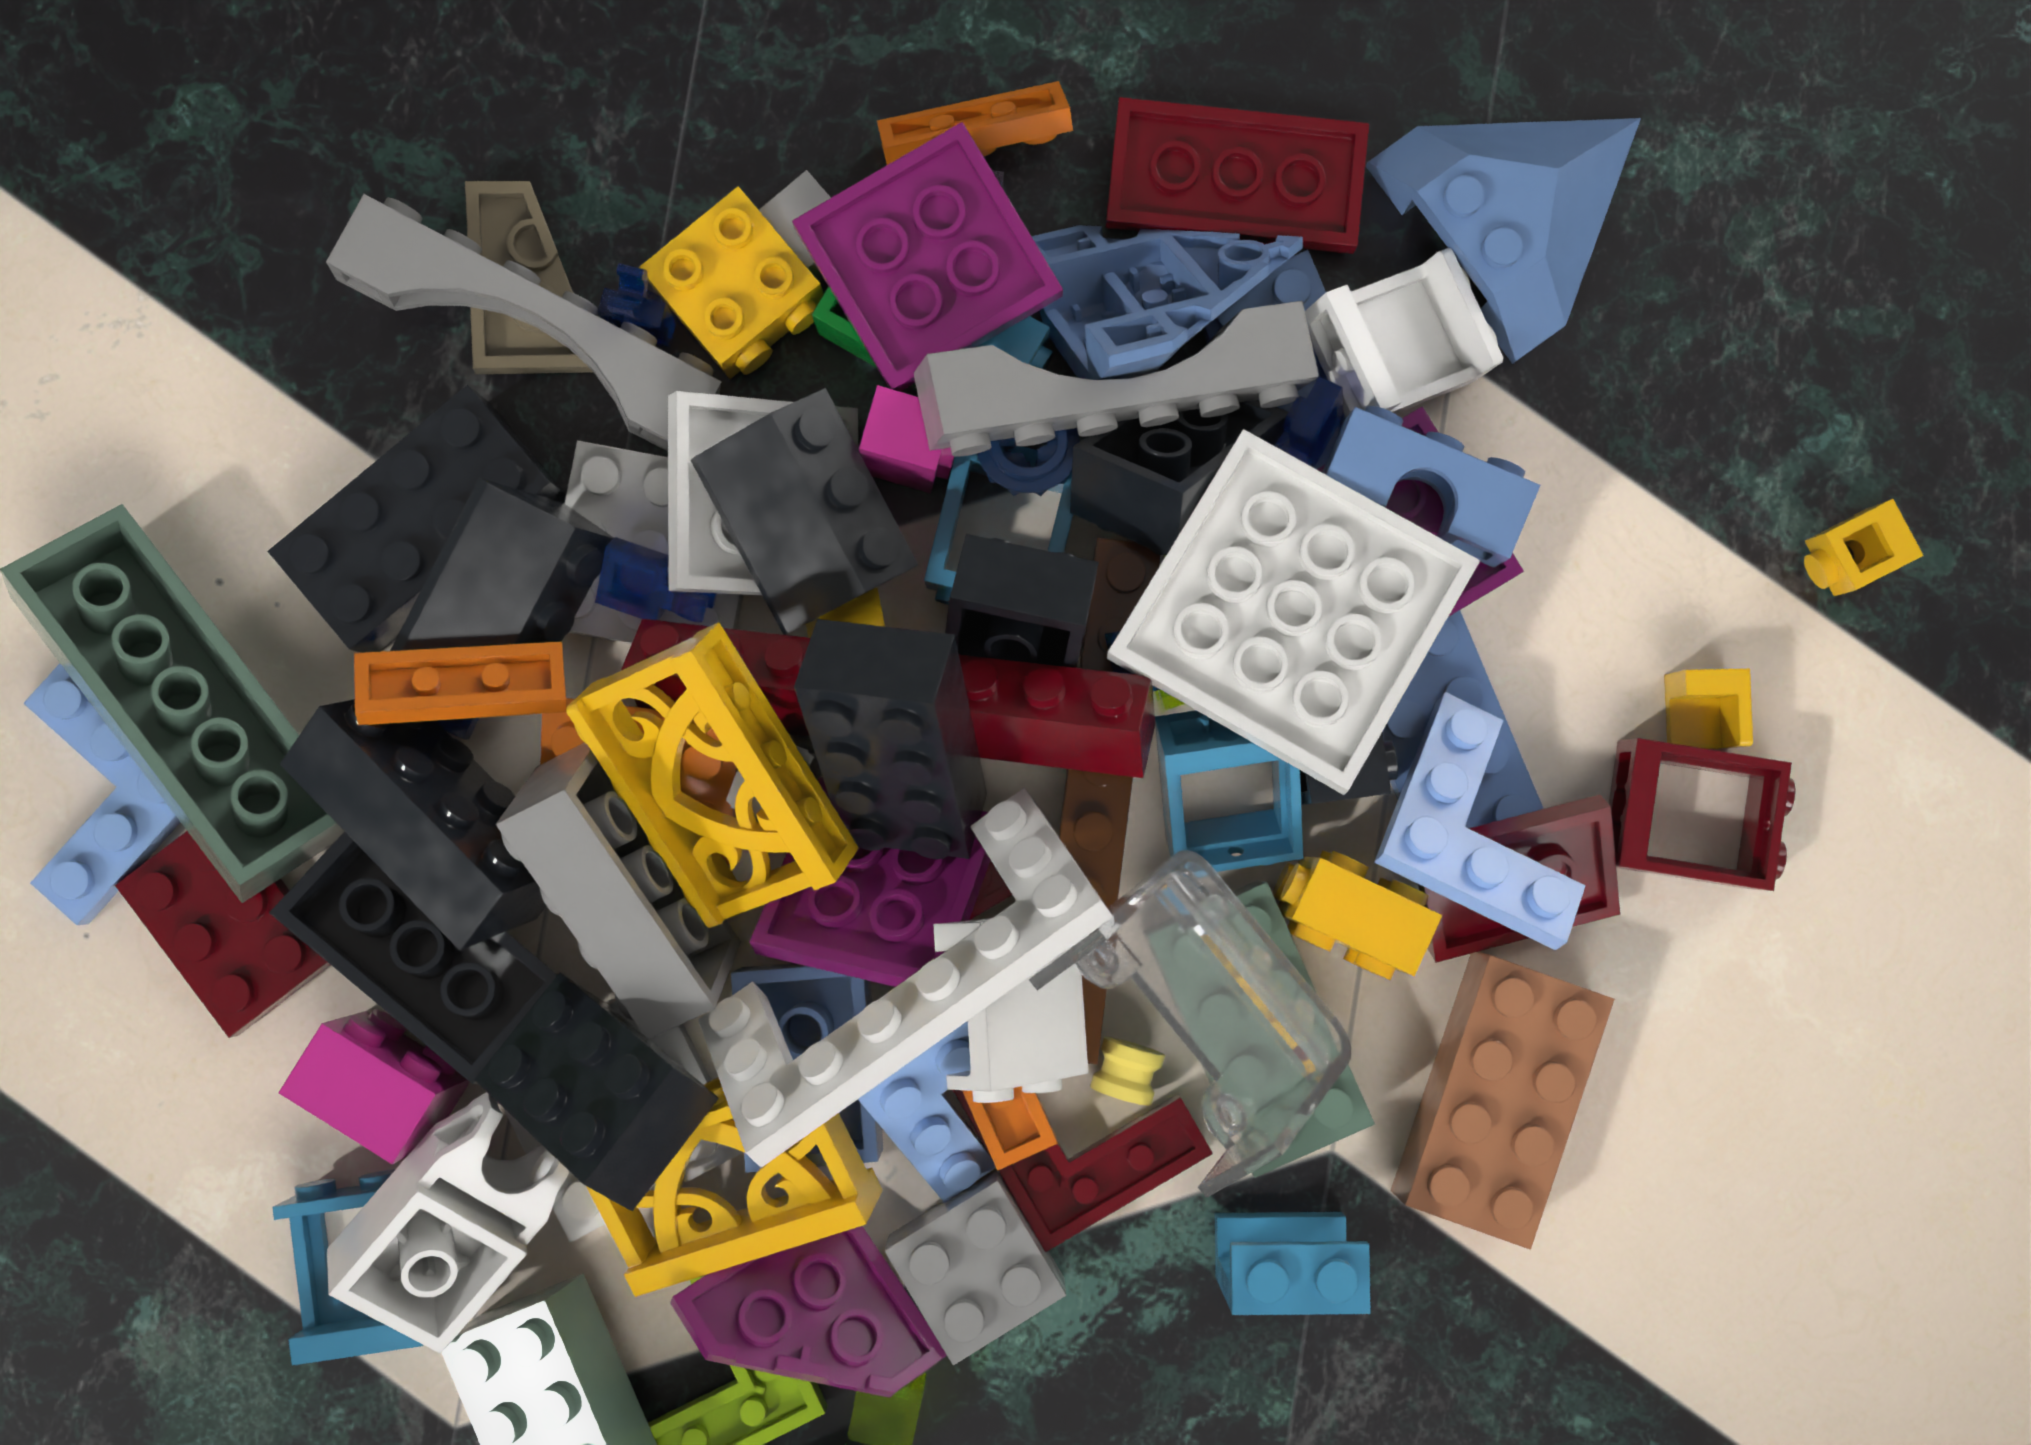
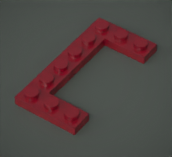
(1072, 1193)

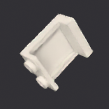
(1403, 337)
(1024, 1035)

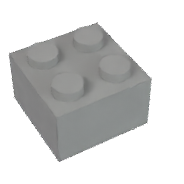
(975, 1267)

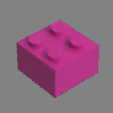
(374, 1083)

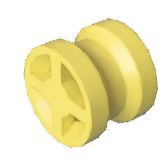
(1127, 1071)

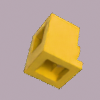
(1879, 546)

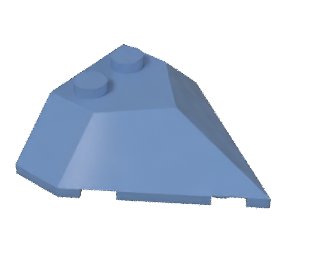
(1514, 209)
(1145, 295)

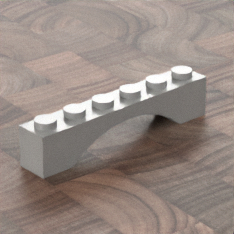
(411, 266)
(992, 396)

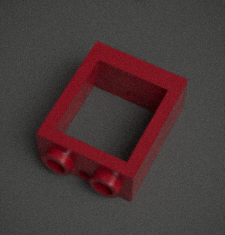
(1768, 800)

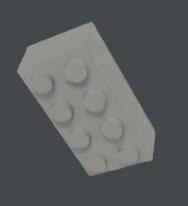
(616, 894)

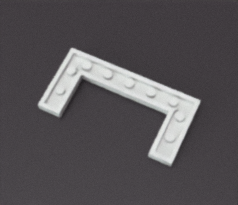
(786, 1099)

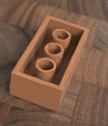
(1501, 1099)

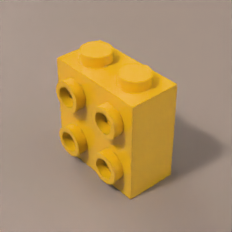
(735, 284)
(1378, 922)

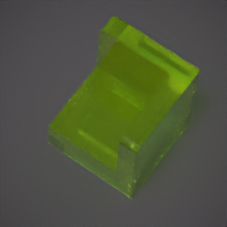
(885, 1419)

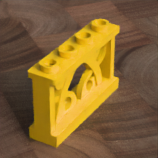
(686, 832)
(732, 1237)

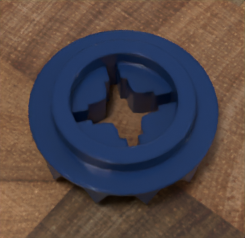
(1018, 476)

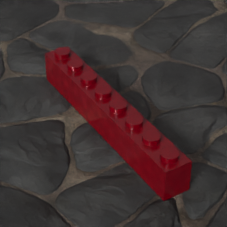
(1016, 707)

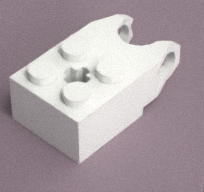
(444, 1229)

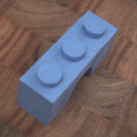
(1480, 499)

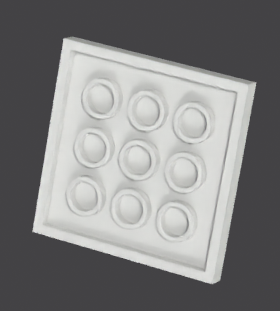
(1293, 611)

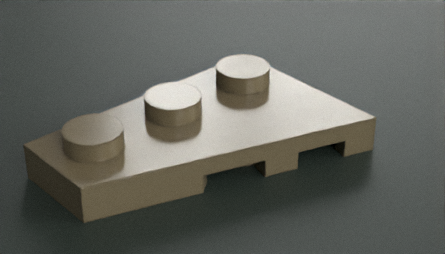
(511, 226)

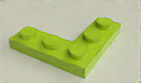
(743, 1411)

